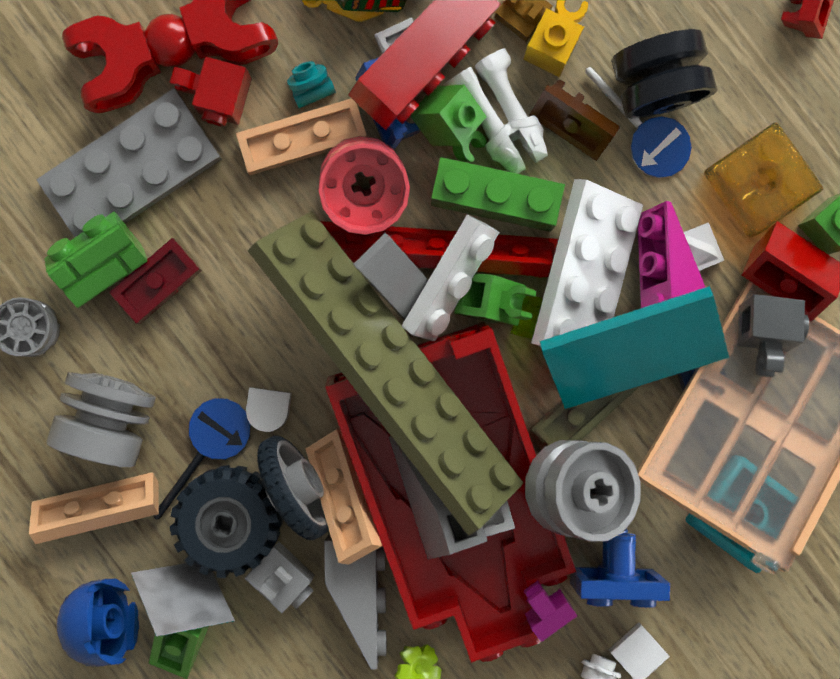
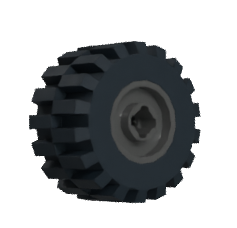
(225, 521)

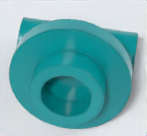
(310, 83)

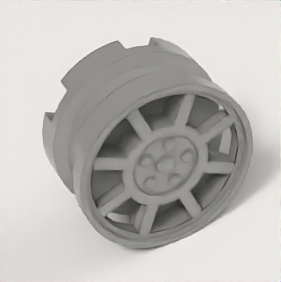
(27, 327)

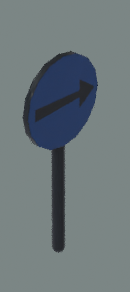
(218, 432)

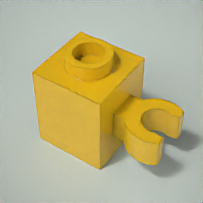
(555, 38)

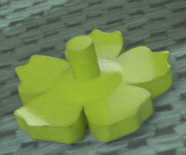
(418, 663)

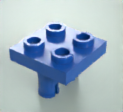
(619, 578)

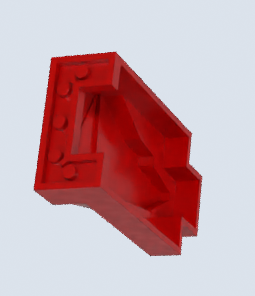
(483, 582)

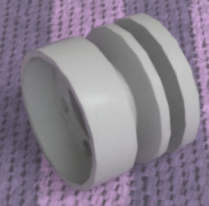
(100, 420)

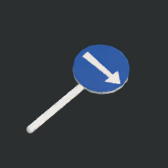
(658, 145)

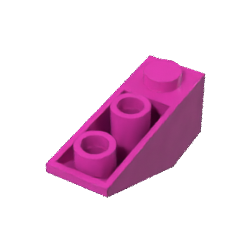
(664, 257)

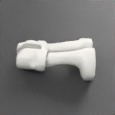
(519, 126)

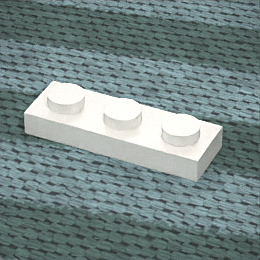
(450, 279)

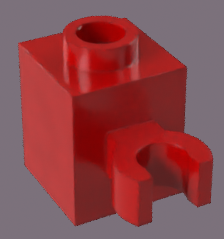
(218, 90)

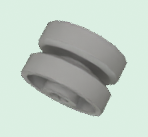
(583, 489)

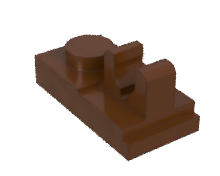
(574, 120)

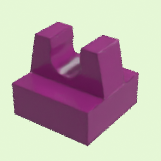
(547, 611)

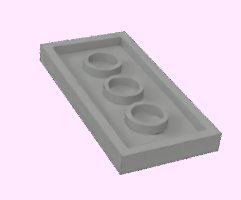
(131, 165)

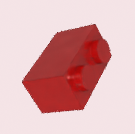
(793, 269)

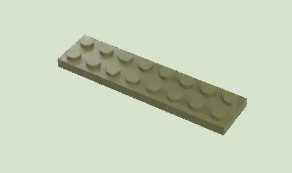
(387, 370)

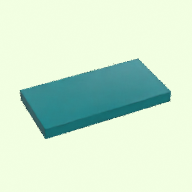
(636, 348)

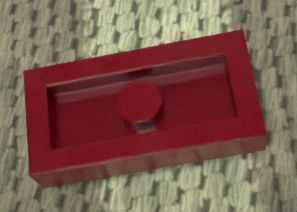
(155, 281)

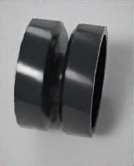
(664, 73)

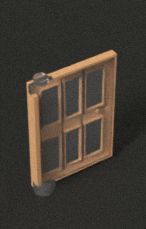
(755, 449)

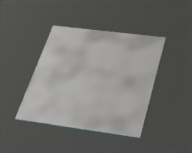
(181, 598)

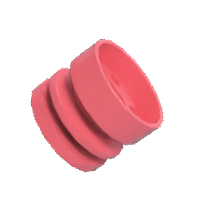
(356, 208)

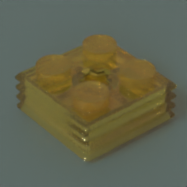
(789, 184)

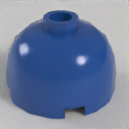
(97, 623)

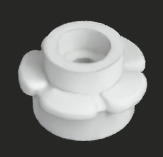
(599, 668)

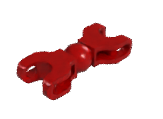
(168, 41)

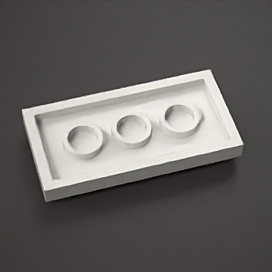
(588, 260)

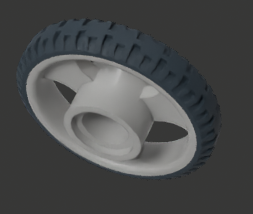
(292, 487)

